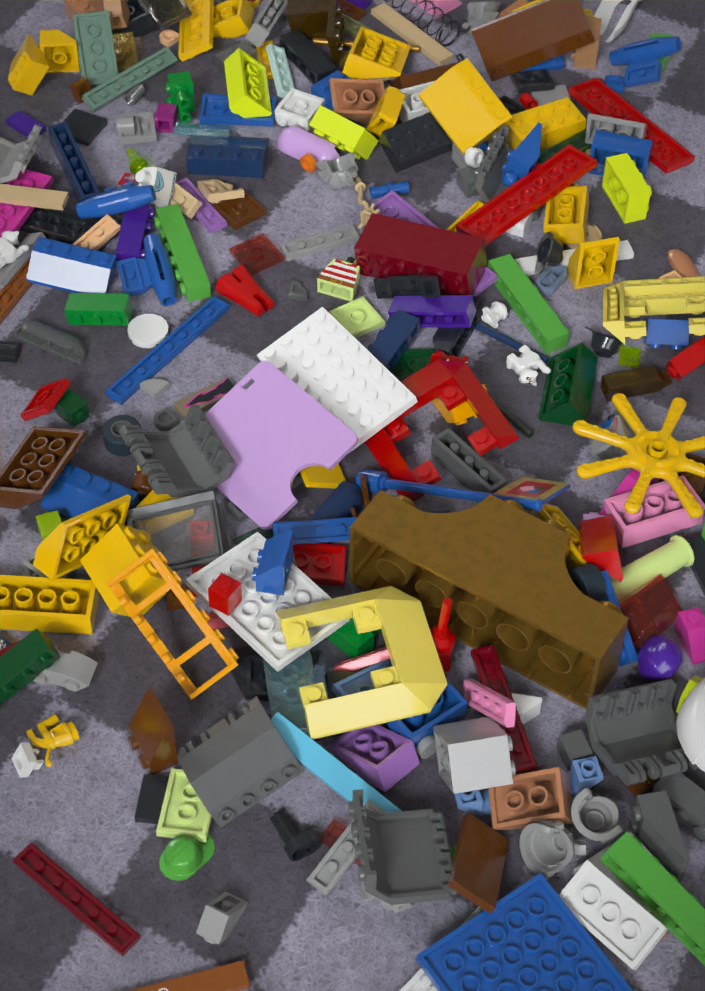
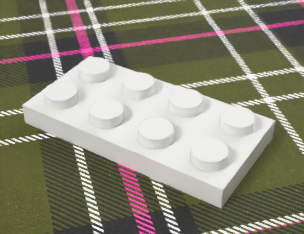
(612, 915)

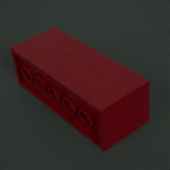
(405, 247)

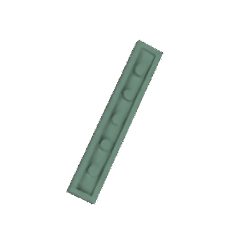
(129, 78)

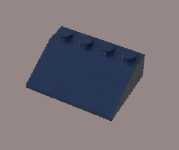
(227, 156)

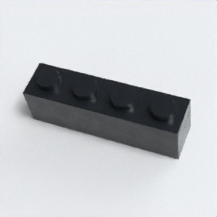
(306, 56)

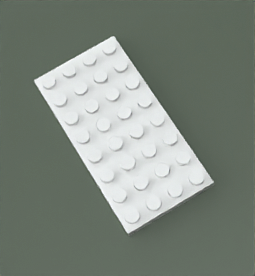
(340, 374)

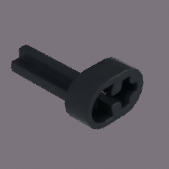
(295, 846)

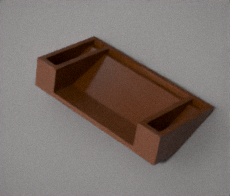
(532, 36)

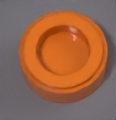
(308, 163)

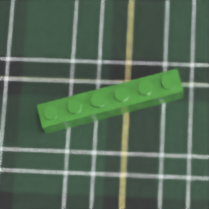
(182, 253)
(529, 304)
(658, 892)

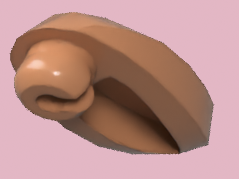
(682, 263)

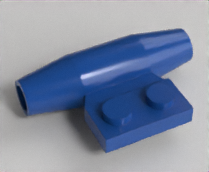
(644, 59)
(116, 200)
(153, 271)

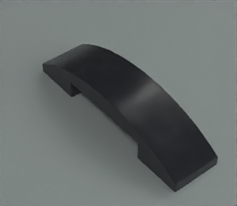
(407, 285)

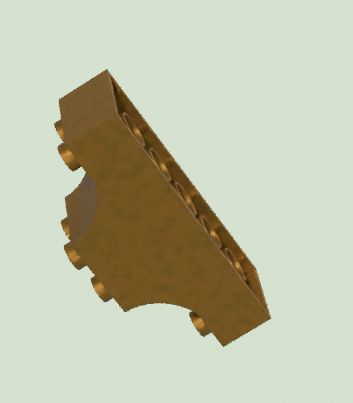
(504, 587)

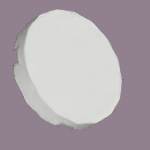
(147, 330)

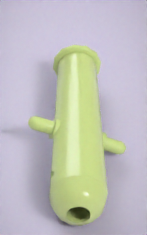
(662, 561)

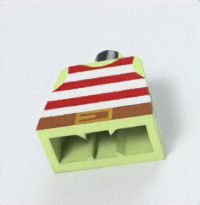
(340, 279)

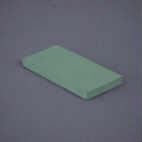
(95, 46)

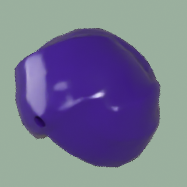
(659, 659)

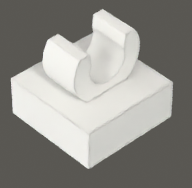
(25, 759)

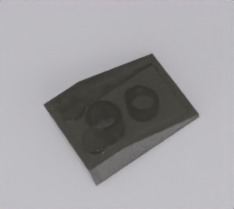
(167, 11)

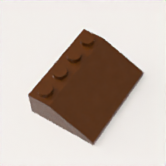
(37, 465)

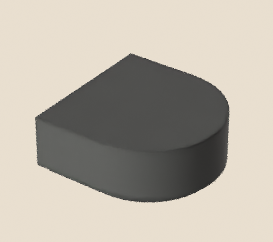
(165, 420)

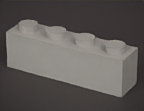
(265, 21)

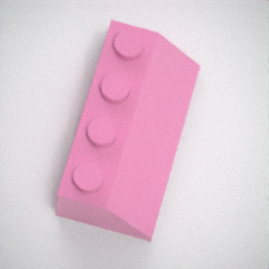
(659, 514)

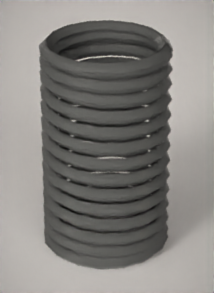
(137, 94)

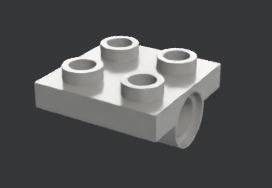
(136, 128)

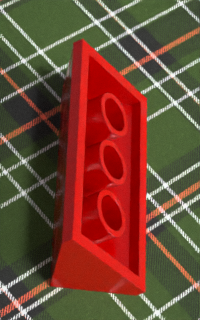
(600, 545)

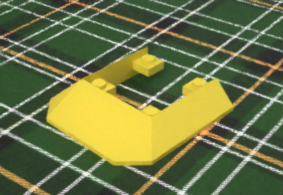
(652, 297)
(398, 691)

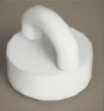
(473, 156)

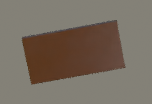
(478, 863)

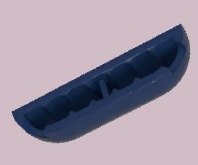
(339, 503)

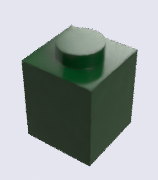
(72, 408)

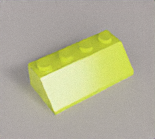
(247, 85)

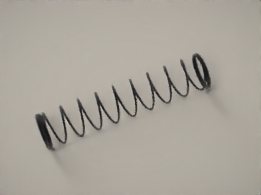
(441, 26)

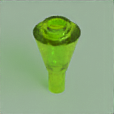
(136, 162)

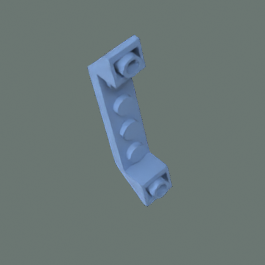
(582, 775)

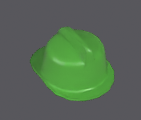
(185, 857)

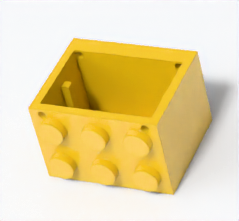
(115, 553)

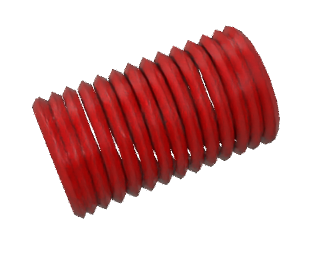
(528, 101)

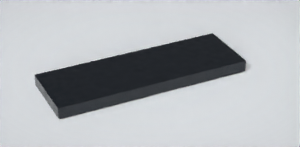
(59, 225)

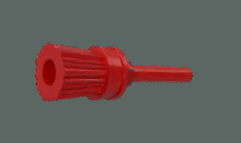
(443, 636)

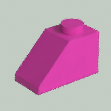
(691, 632)

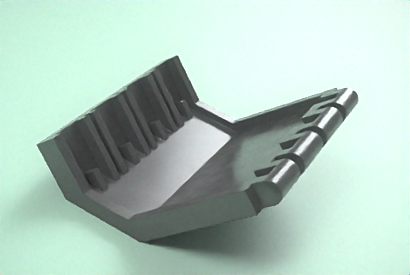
(401, 853)

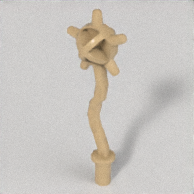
(365, 213)

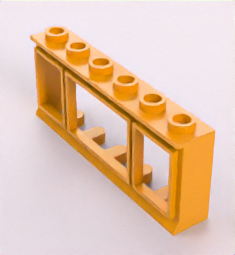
(187, 599)

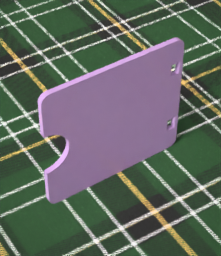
(272, 436)

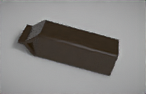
(634, 382)

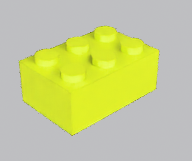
(343, 133)
(626, 188)

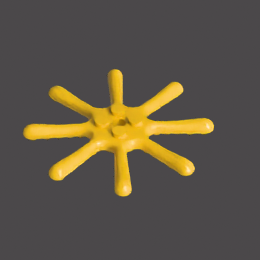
(649, 452)

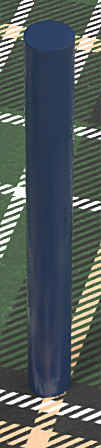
(506, 340)

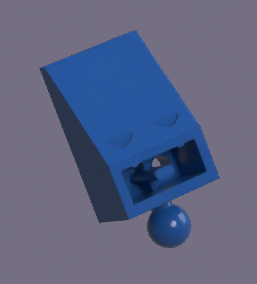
(523, 158)

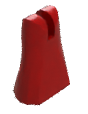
(244, 290)

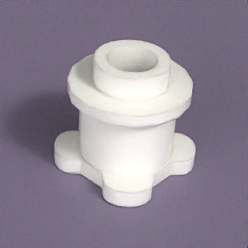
(494, 314)

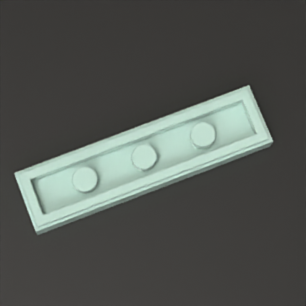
(280, 69)

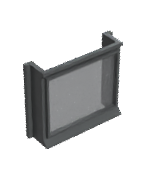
(184, 529)

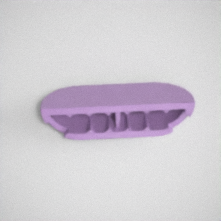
(298, 142)

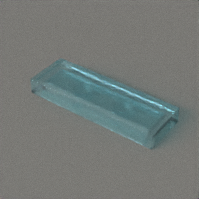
(201, 129)

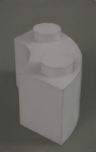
(69, 671)

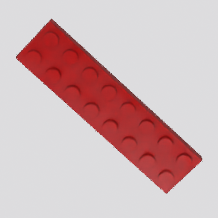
(602, 100)
(527, 194)

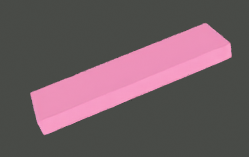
(489, 702)

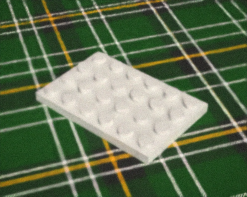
(256, 614)

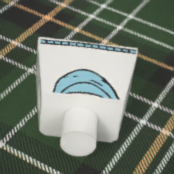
(162, 182)

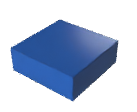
(616, 83)

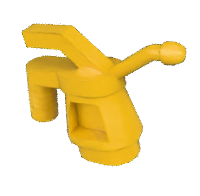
(59, 736)

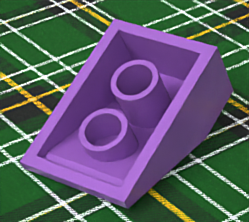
(377, 755)

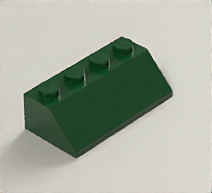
(568, 386)

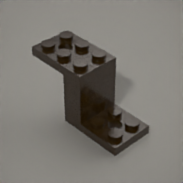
(319, 20)

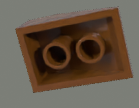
(153, 735)

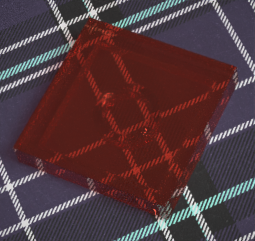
(257, 254)

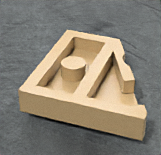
(216, 190)

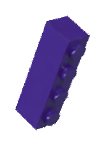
(134, 228)
(437, 312)

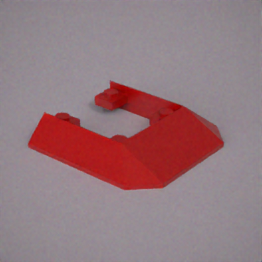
(453, 385)

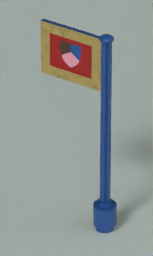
(528, 492)

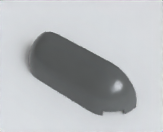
(52, 340)

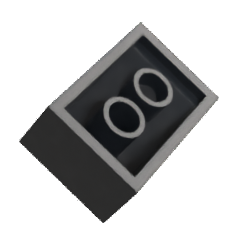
(139, 21)

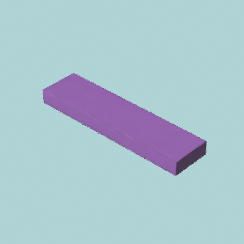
(206, 213)

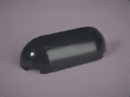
(453, 339)

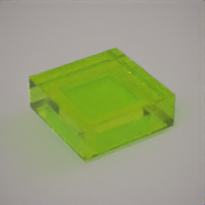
(629, 356)

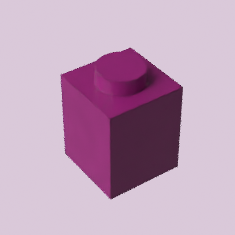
(165, 117)

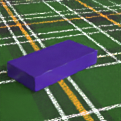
(23, 123)

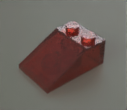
(649, 610)

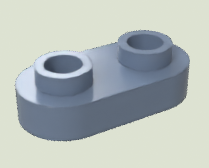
(548, 282)

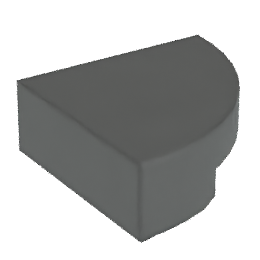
(297, 292)

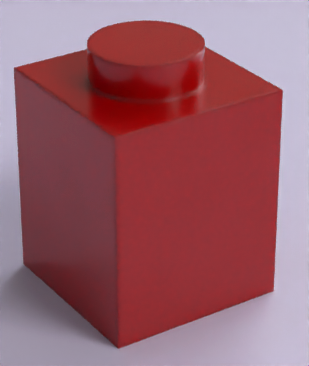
(225, 594)

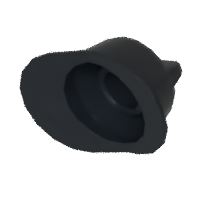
(548, 252)
(603, 344)

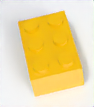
(568, 215)

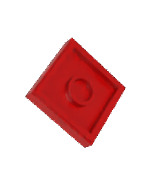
(45, 399)

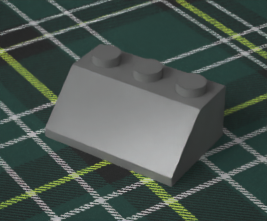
(613, 125)

